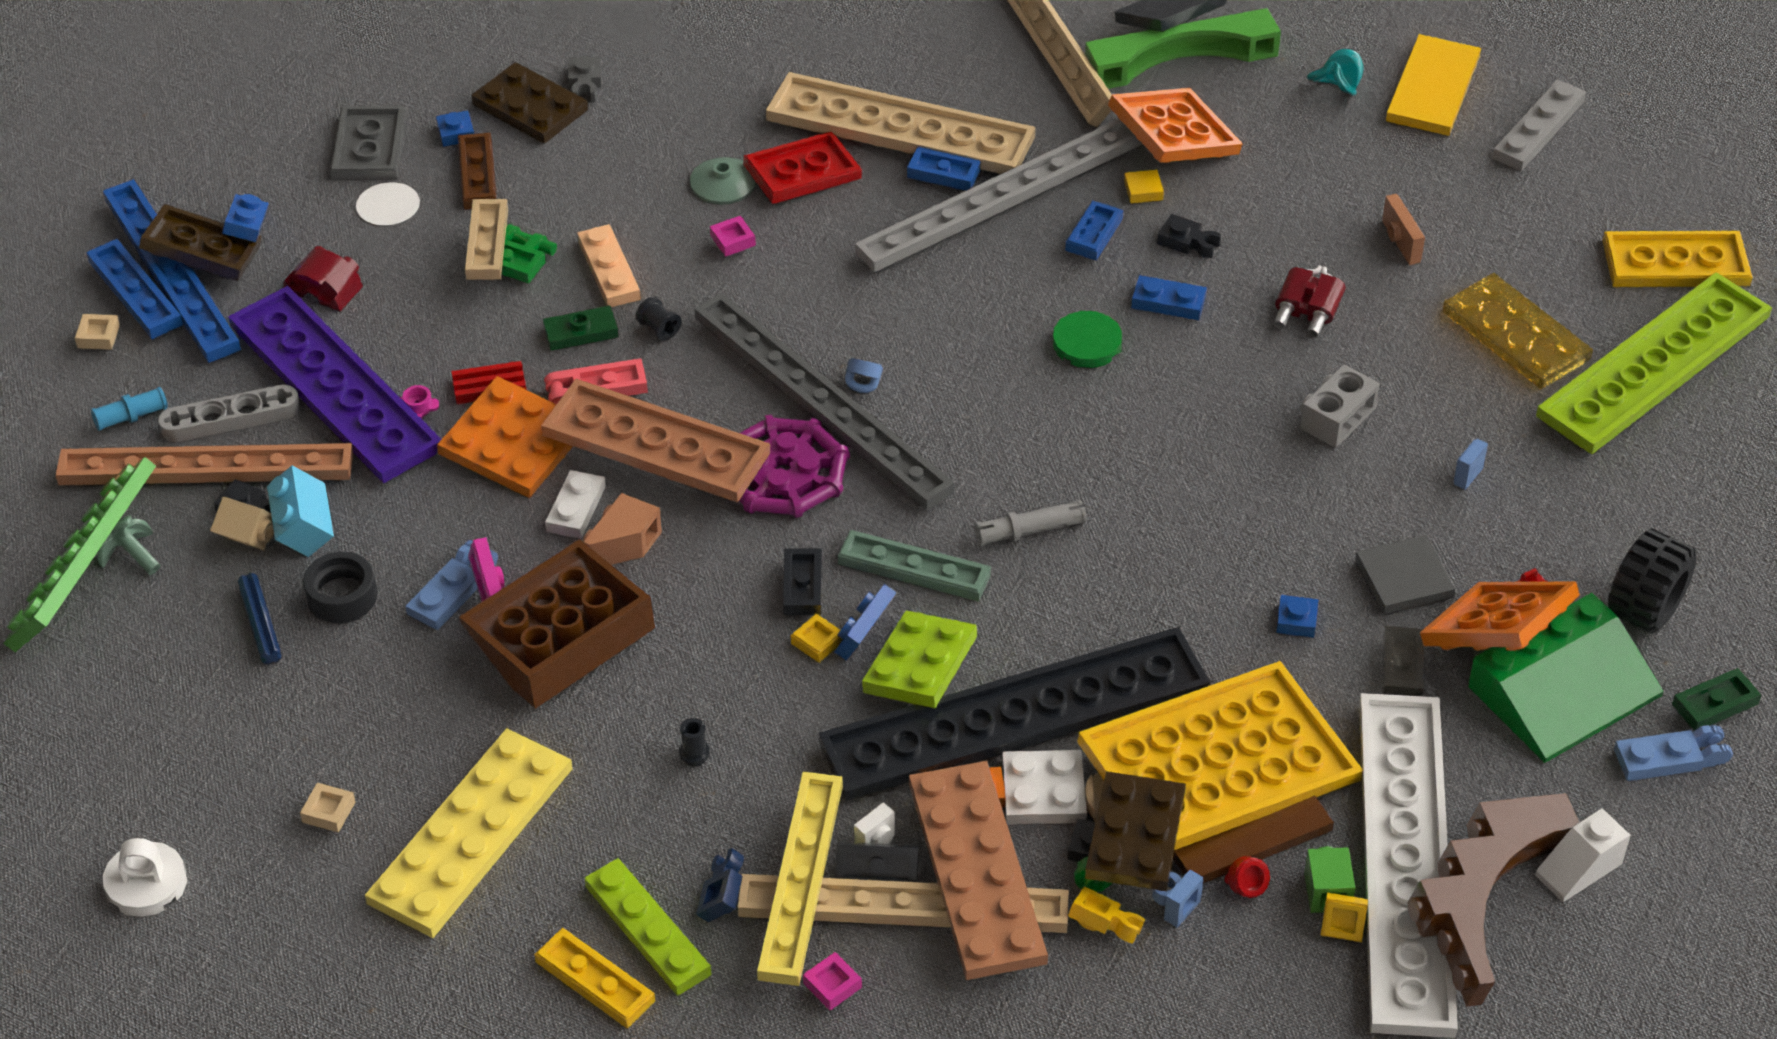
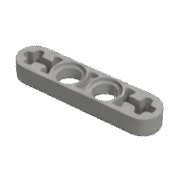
(230, 416)

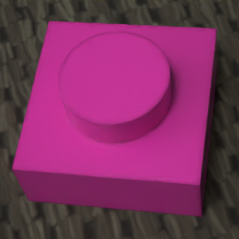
(732, 236)
(832, 981)

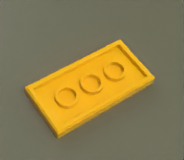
(1433, 84)
(1675, 258)

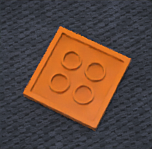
(1175, 125)
(504, 438)
(1500, 615)

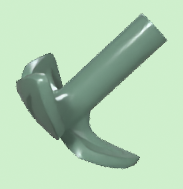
(126, 535)

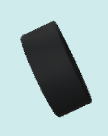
(346, 607)

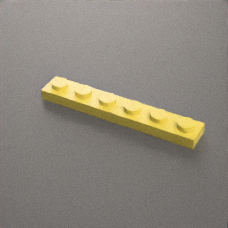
(800, 879)

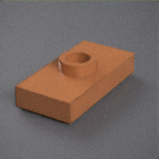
(1403, 229)

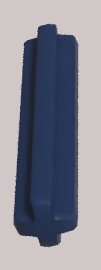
(259, 618)

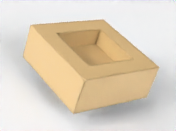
(97, 331)
(327, 807)

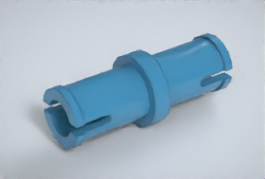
(129, 408)

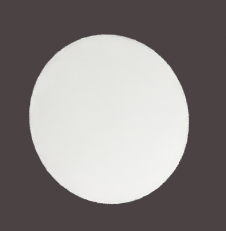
(387, 203)

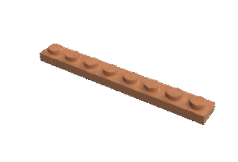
(206, 463)

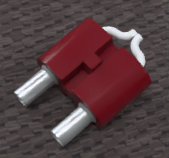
(1309, 296)

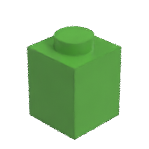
(1327, 871)

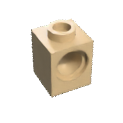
(243, 523)

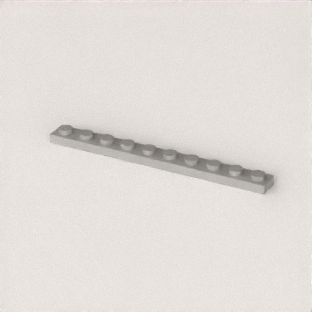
(995, 195)

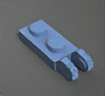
(446, 590)
(1672, 753)

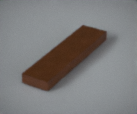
(1255, 839)

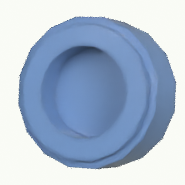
(864, 368)

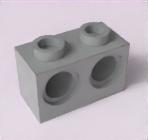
(1339, 405)

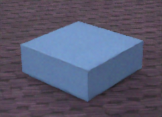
(1470, 463)

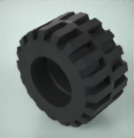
(1652, 580)

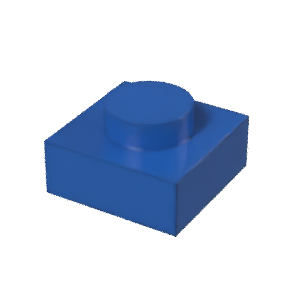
(452, 126)
(1297, 616)

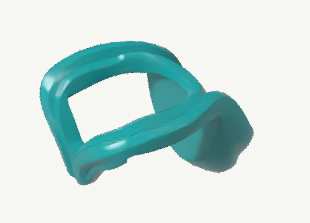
(1342, 69)

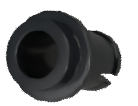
(694, 748)

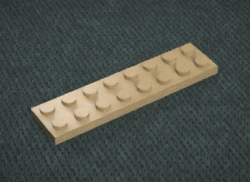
(898, 122)

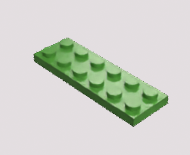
(81, 548)

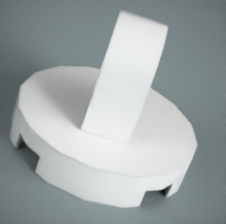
(144, 877)

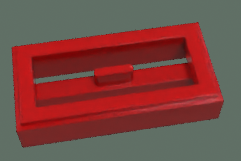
(473, 381)

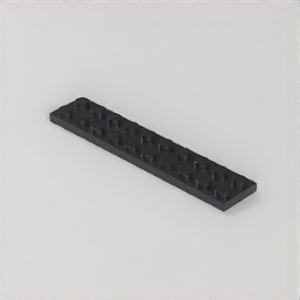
(1012, 712)

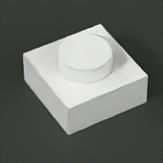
(876, 827)

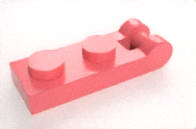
(622, 377)

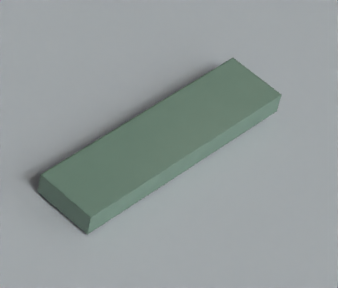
(914, 565)

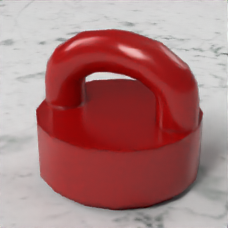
(1248, 877)

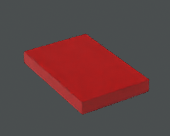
(802, 167)

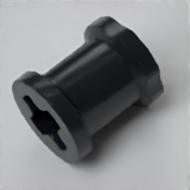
(658, 318)

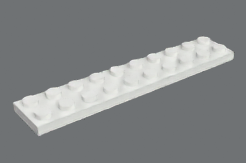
(1402, 844)

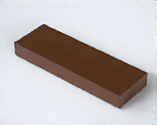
(476, 168)

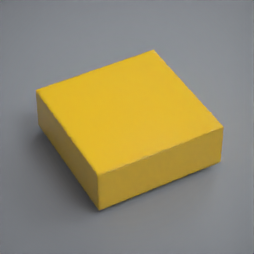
(1143, 186)
(816, 638)
(1344, 917)

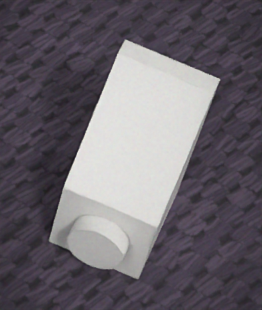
(1584, 855)

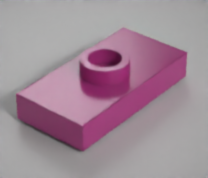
(487, 576)

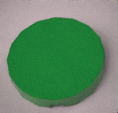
(1087, 338)

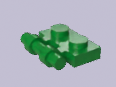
(525, 253)

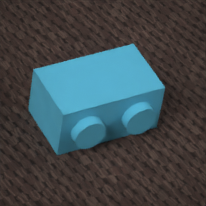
(300, 511)

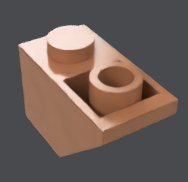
(625, 530)

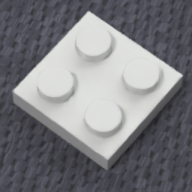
(1044, 787)

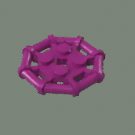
(803, 465)

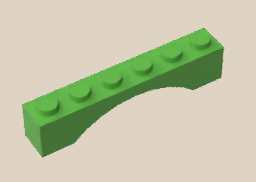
(1238, 36)

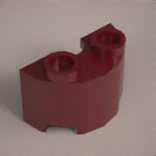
(326, 277)

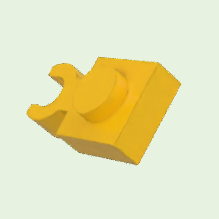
(1102, 913)

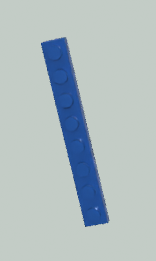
(175, 278)

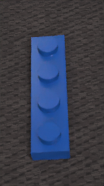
(134, 288)

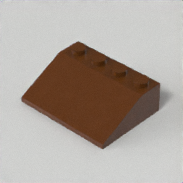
(559, 622)

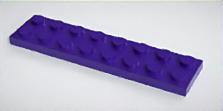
(336, 383)

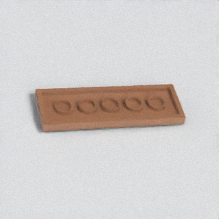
(656, 440)
(977, 871)

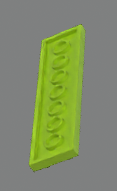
(1653, 363)

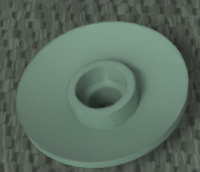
(722, 181)

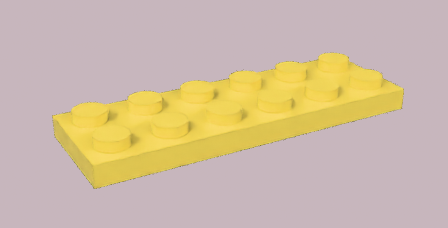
(468, 833)

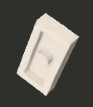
(575, 504)

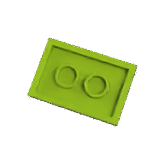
(919, 659)

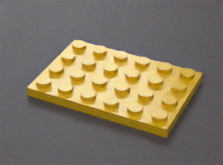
(1234, 744)

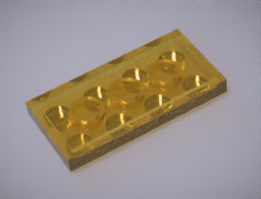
(1517, 330)

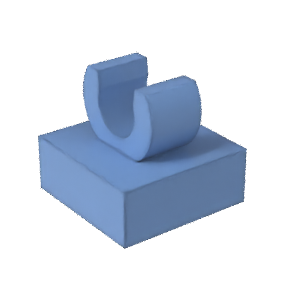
(1181, 898)

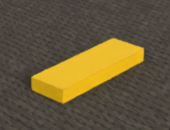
(595, 977)

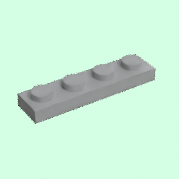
(1539, 125)

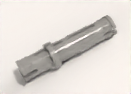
(1036, 521)

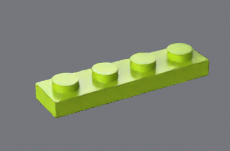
(648, 926)

